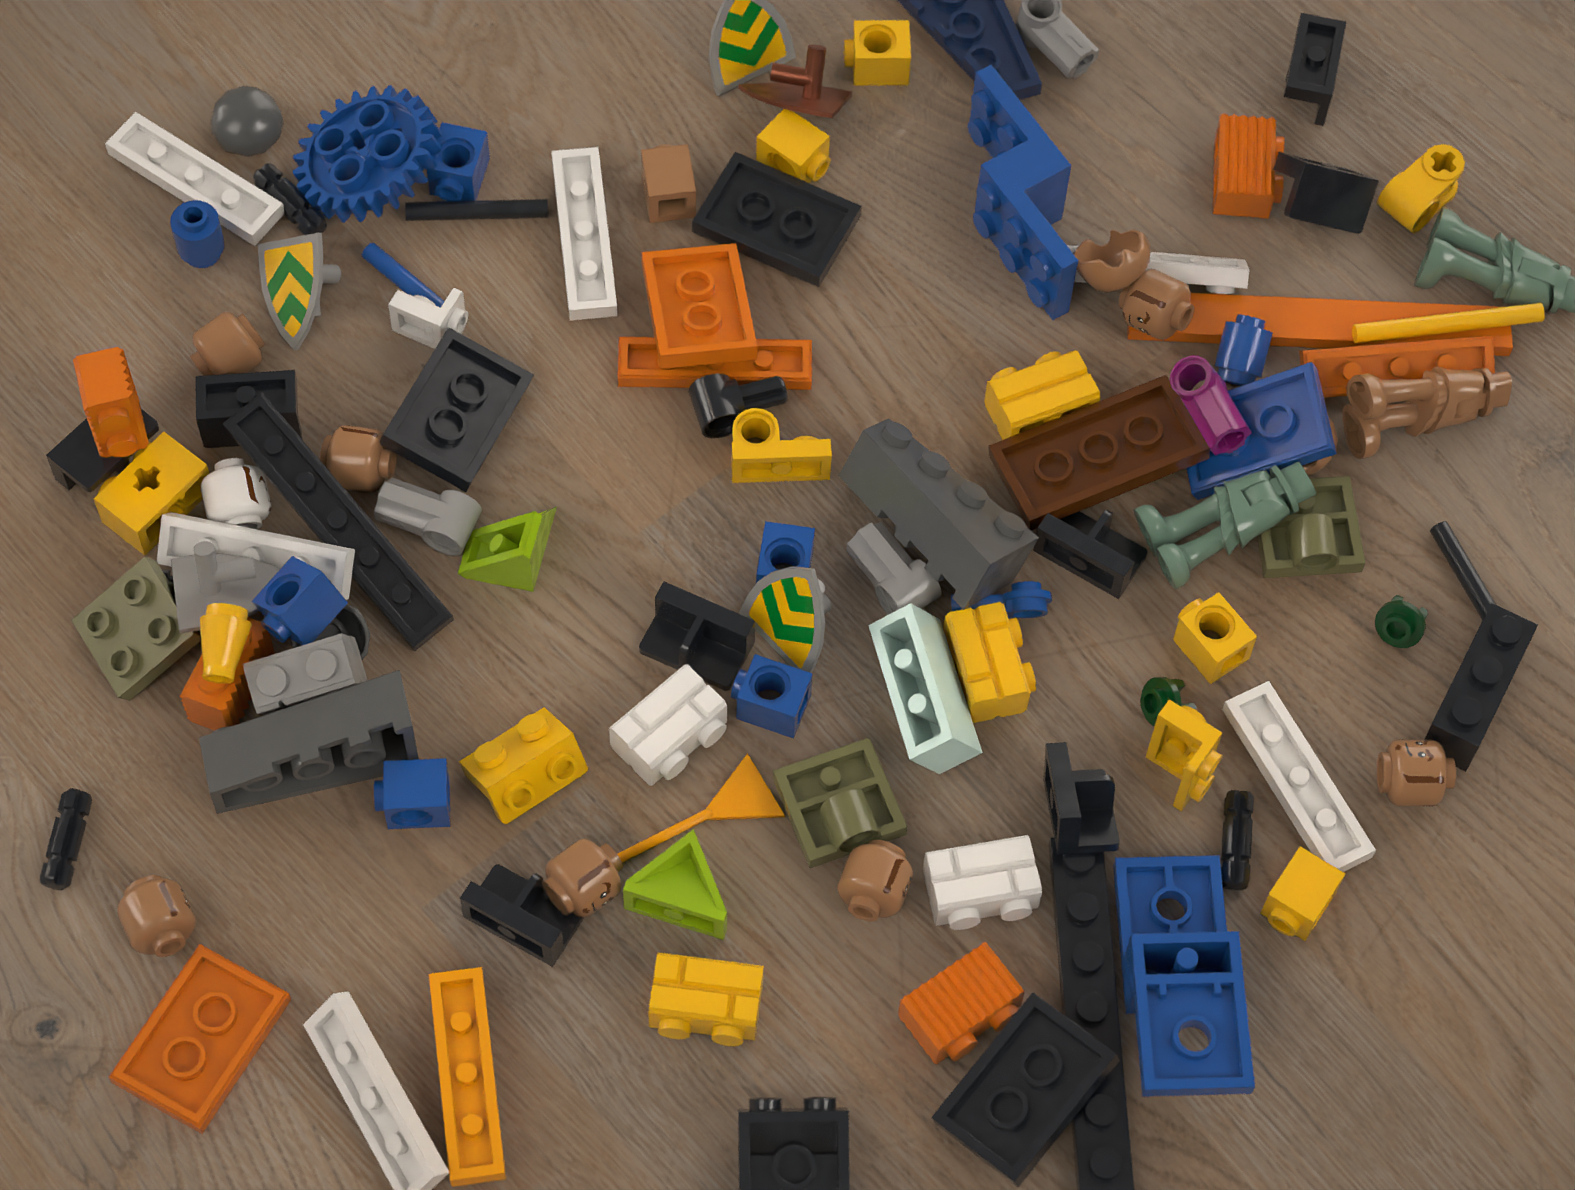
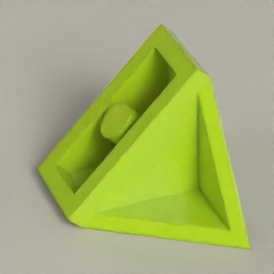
(508, 551)
(679, 890)

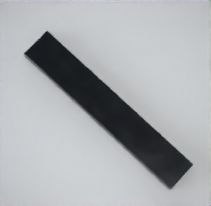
(338, 520)

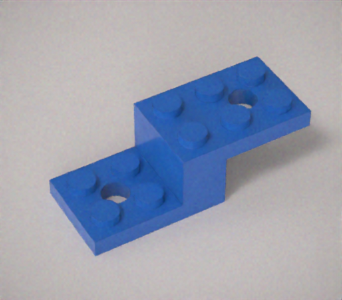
(1021, 193)
(1182, 976)

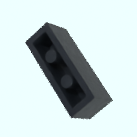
(1480, 684)

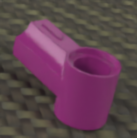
(1209, 405)

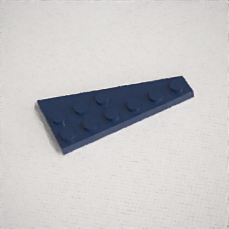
(979, 36)

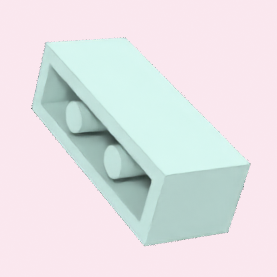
(925, 689)

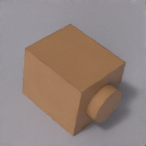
(668, 183)

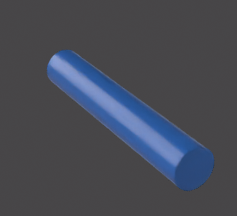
(398, 274)

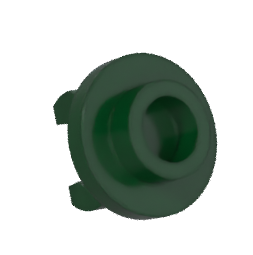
(1400, 623)
(1157, 693)

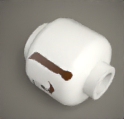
(236, 494)

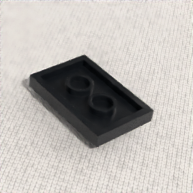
(777, 219)
(456, 409)
(1025, 1089)

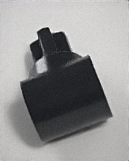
(720, 400)

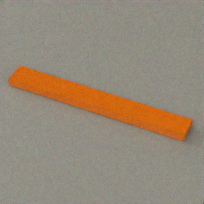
(1316, 320)

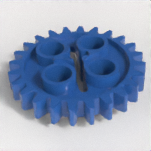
(367, 153)

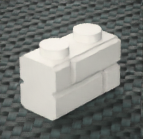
(669, 726)
(982, 882)

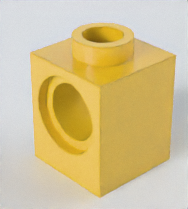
(879, 52)
(794, 147)
(1214, 656)
(1301, 894)

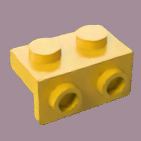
(1186, 749)
(525, 764)

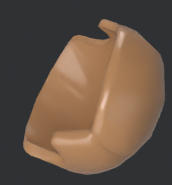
(1114, 263)

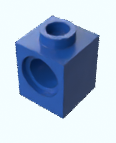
(462, 148)
(785, 545)
(298, 602)
(776, 715)
(414, 793)

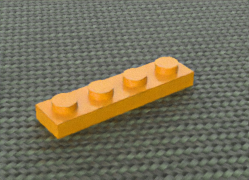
(467, 1077)

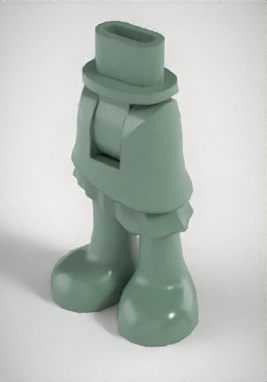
(1511, 272)
(1244, 511)

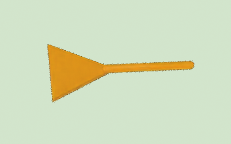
(740, 797)

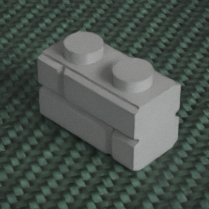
(304, 673)

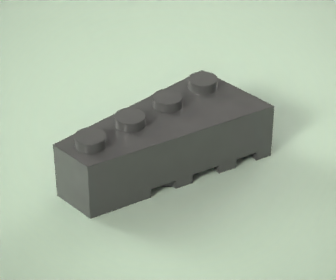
(938, 512)
(310, 745)

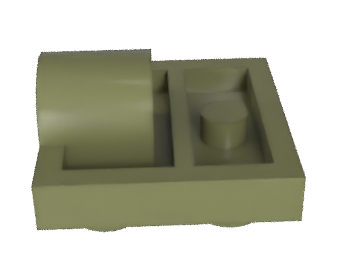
(1316, 538)
(135, 629)
(839, 802)

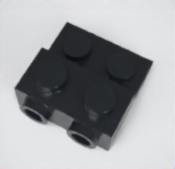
(793, 1145)

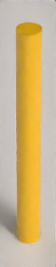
(1448, 323)

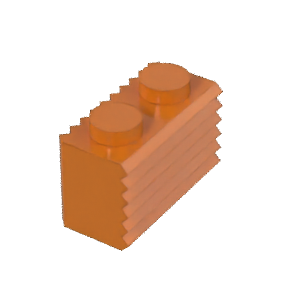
(1244, 166)
(111, 402)
(223, 704)
(961, 1004)

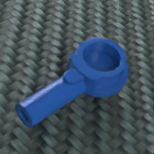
(1024, 600)

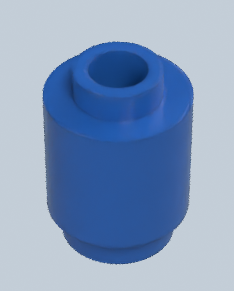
(197, 233)
(1243, 350)

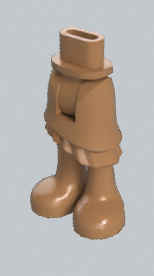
(1431, 403)

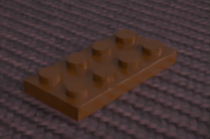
(1099, 452)

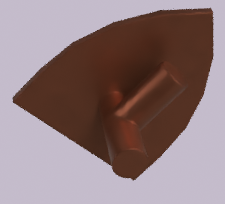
(800, 87)

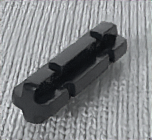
(294, 203)
(66, 839)
(1237, 839)

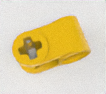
(1423, 187)

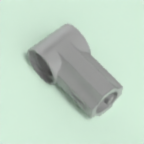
(1047, 28)
(440, 520)
(891, 570)

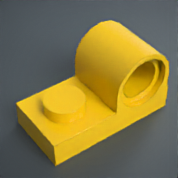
(775, 459)

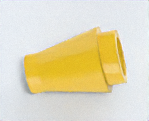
(222, 639)

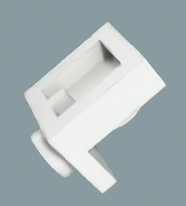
(423, 320)

